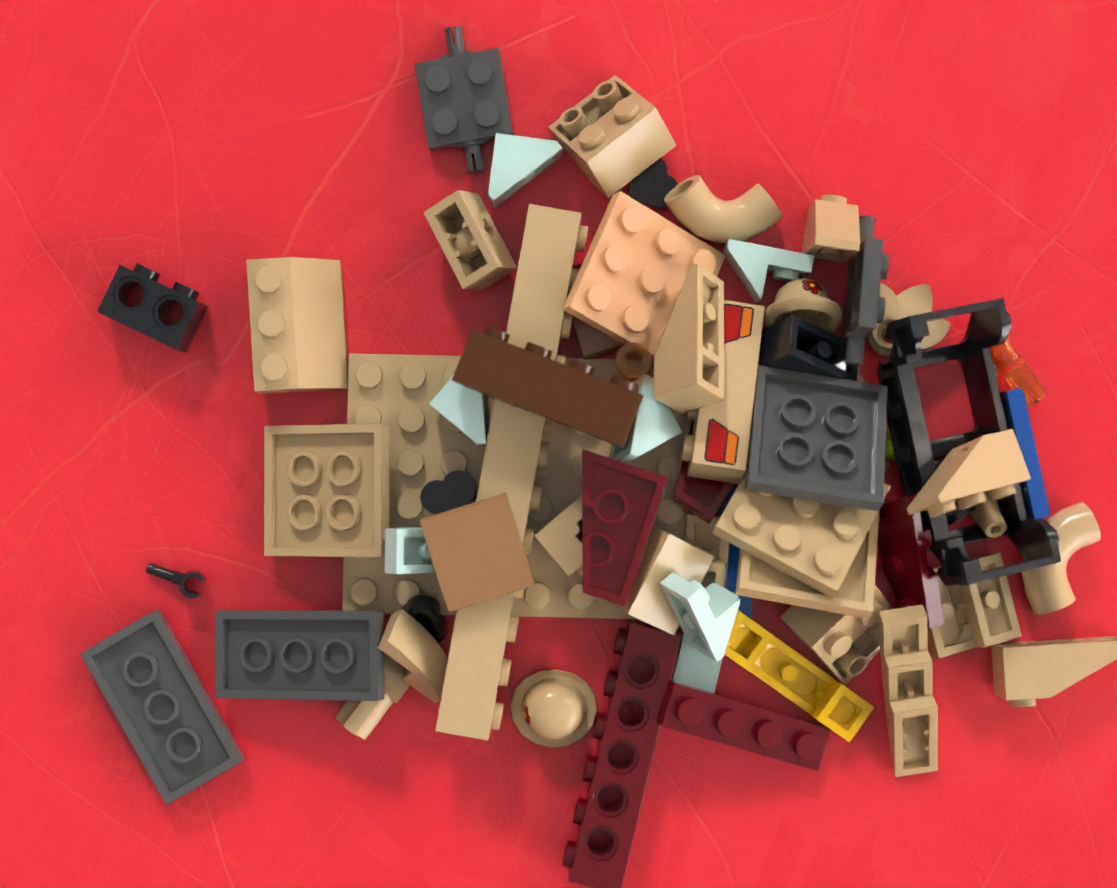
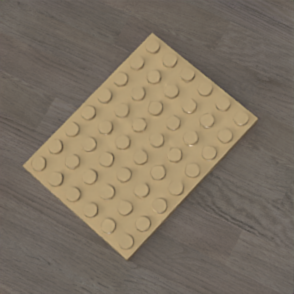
(429, 447)

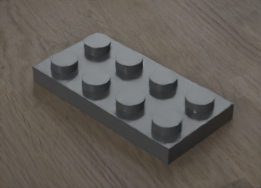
(299, 654)
(162, 706)

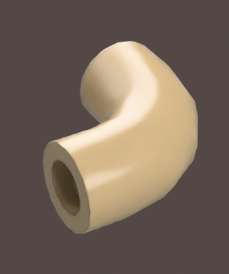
(720, 219)
(1048, 585)

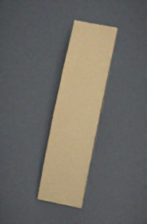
(908, 690)

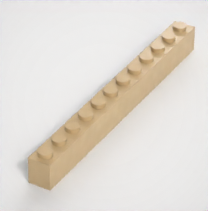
(510, 467)

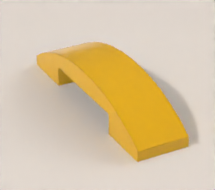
(796, 677)

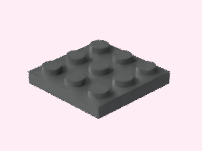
(817, 438)

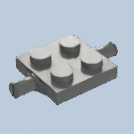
(464, 99)
(862, 300)

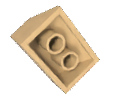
(297, 325)

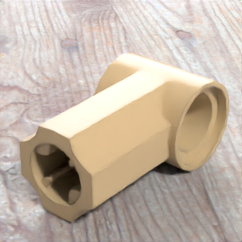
(363, 716)

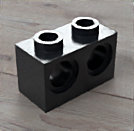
(150, 314)

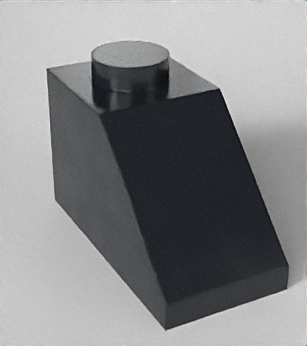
(805, 348)

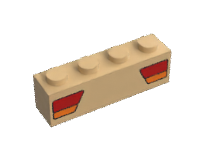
(722, 429)

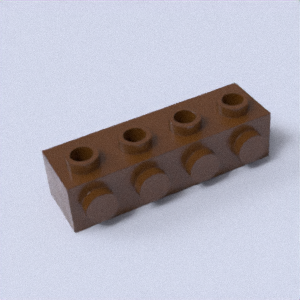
(547, 387)

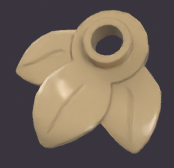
(907, 303)

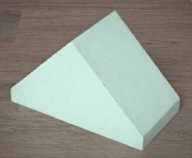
(517, 163)
(464, 409)
(651, 426)

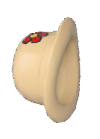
(807, 301)
(553, 708)

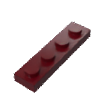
(742, 725)

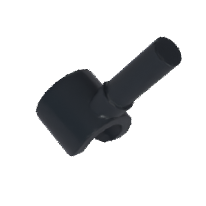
(176, 578)

